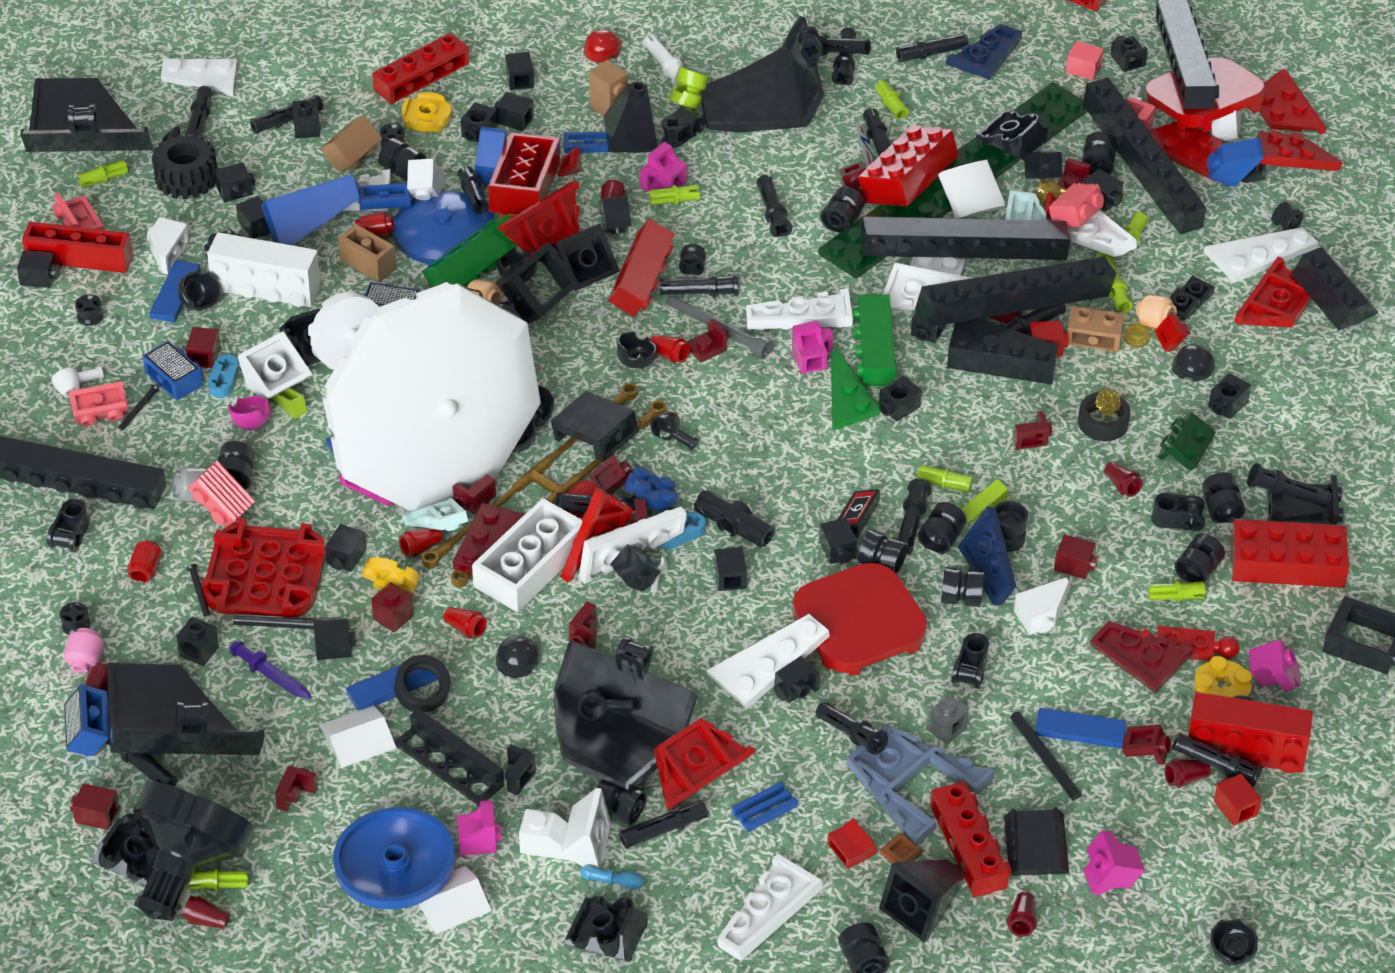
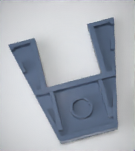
(899, 763)

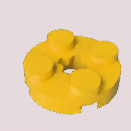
(415, 117)
(384, 571)
(1220, 669)

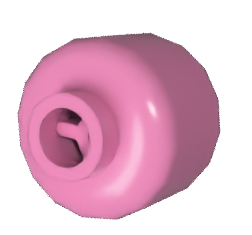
(83, 649)

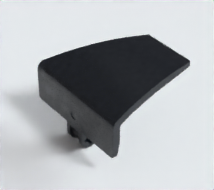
(771, 92)
(79, 117)
(167, 713)
(620, 742)

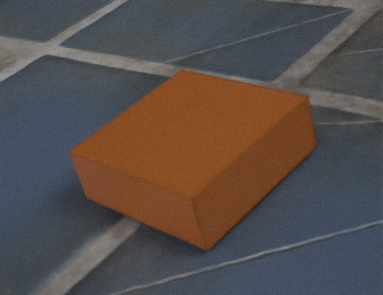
(901, 850)

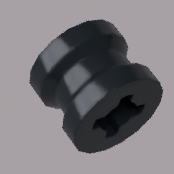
(391, 131)
(1287, 216)
(692, 259)
(89, 310)
(70, 614)

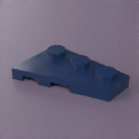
(988, 53)
(986, 551)

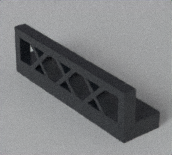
(456, 750)

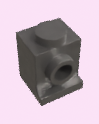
(944, 716)

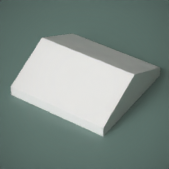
(358, 736)
(456, 902)

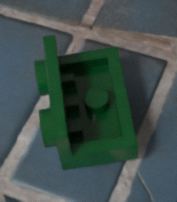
(1187, 440)

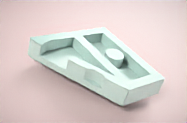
(1024, 207)
(440, 516)

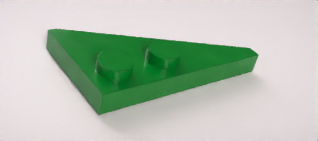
(849, 397)

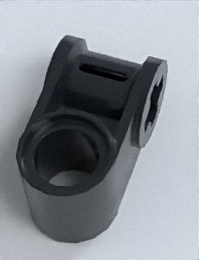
(682, 126)
(1177, 510)
(69, 525)
(971, 660)

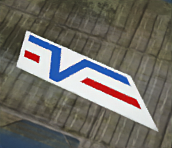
(865, 144)

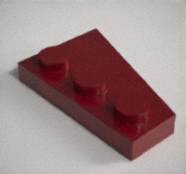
(486, 529)
(1145, 659)

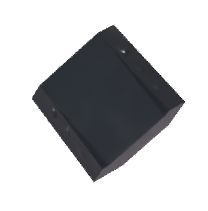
(1014, 133)
(297, 332)
(1036, 842)
(127, 850)
(607, 927)

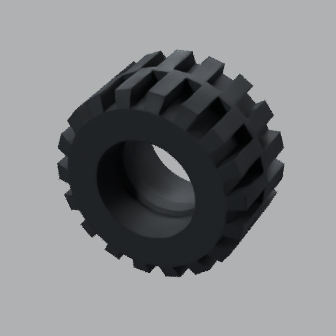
(184, 166)

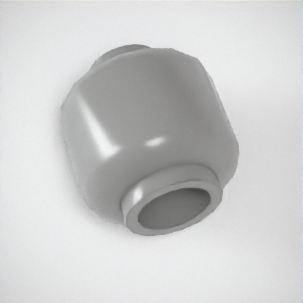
(183, 480)

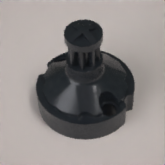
(187, 835)

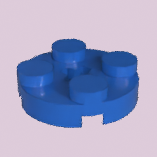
(657, 491)

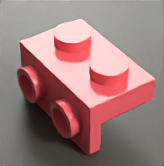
(76, 212)
(98, 403)

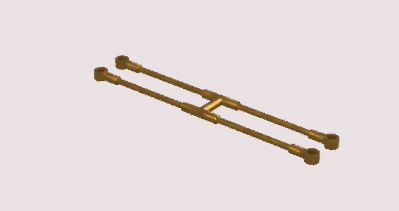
(536, 476)

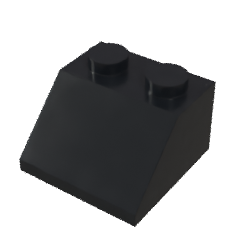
(587, 255)

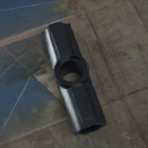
(734, 518)

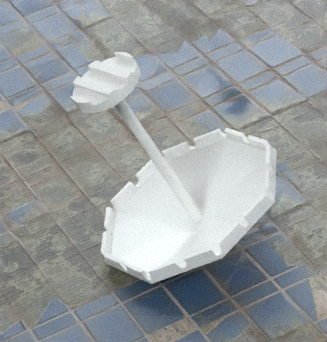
(424, 390)

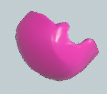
(250, 412)

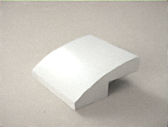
(971, 189)

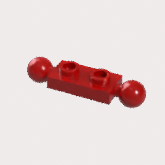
(1201, 641)

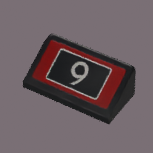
(860, 509)

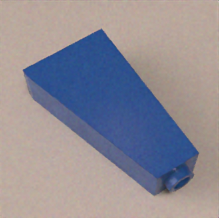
(303, 211)

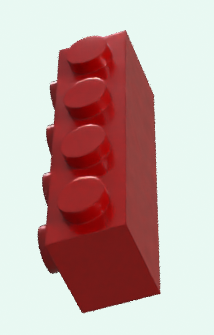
(420, 68)
(80, 246)
(641, 268)
(970, 838)

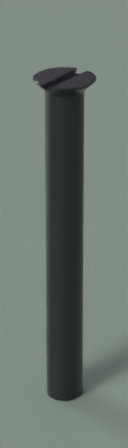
(138, 407)
(199, 591)

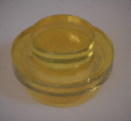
(1137, 335)
(1107, 401)

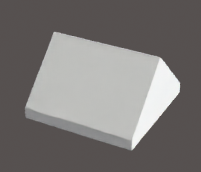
(273, 366)
(587, 830)

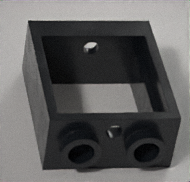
(524, 300)
(1355, 652)

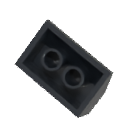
(1332, 289)

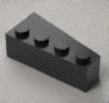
(1001, 352)

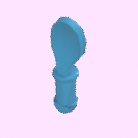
(626, 879)

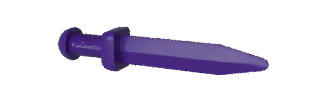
(259, 662)

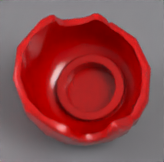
(602, 45)

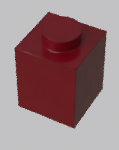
(203, 346)
(1076, 557)
(392, 607)
(95, 806)

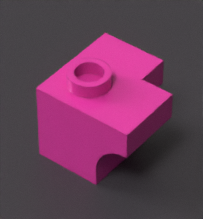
(663, 169)
(811, 346)
(1275, 665)
(478, 831)
(1111, 864)

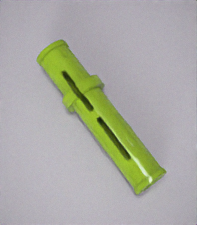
(1119, 288)

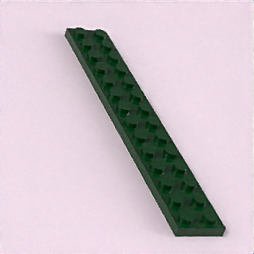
(1055, 110)

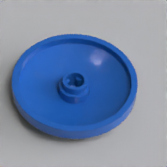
(436, 225)
(394, 858)

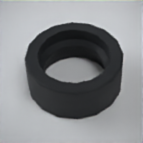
(1100, 430)
(425, 663)

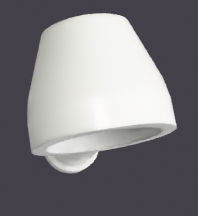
(69, 379)

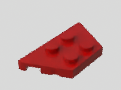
(1287, 107)
(1187, 148)
(1295, 151)
(545, 220)
(1275, 300)
(601, 517)
(695, 760)

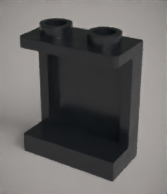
(596, 422)
(1290, 509)

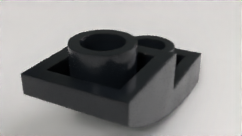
(1191, 297)

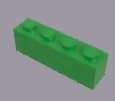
(471, 256)
(875, 340)

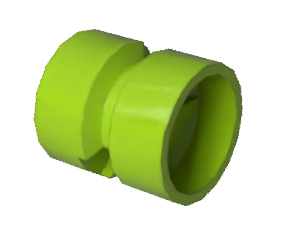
(688, 87)

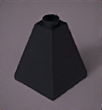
(630, 121)
(920, 894)

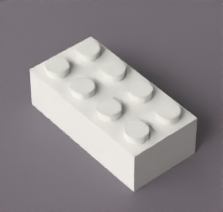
(265, 269)
(527, 555)

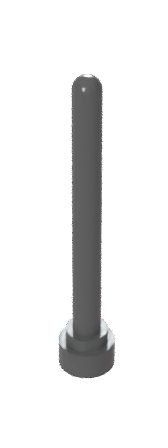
(757, 345)

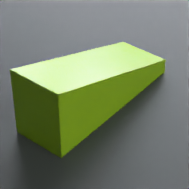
(291, 402)
(990, 497)

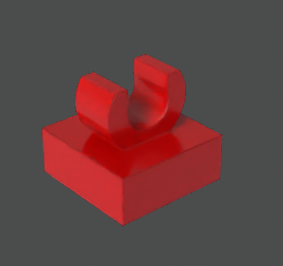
(1171, 332)

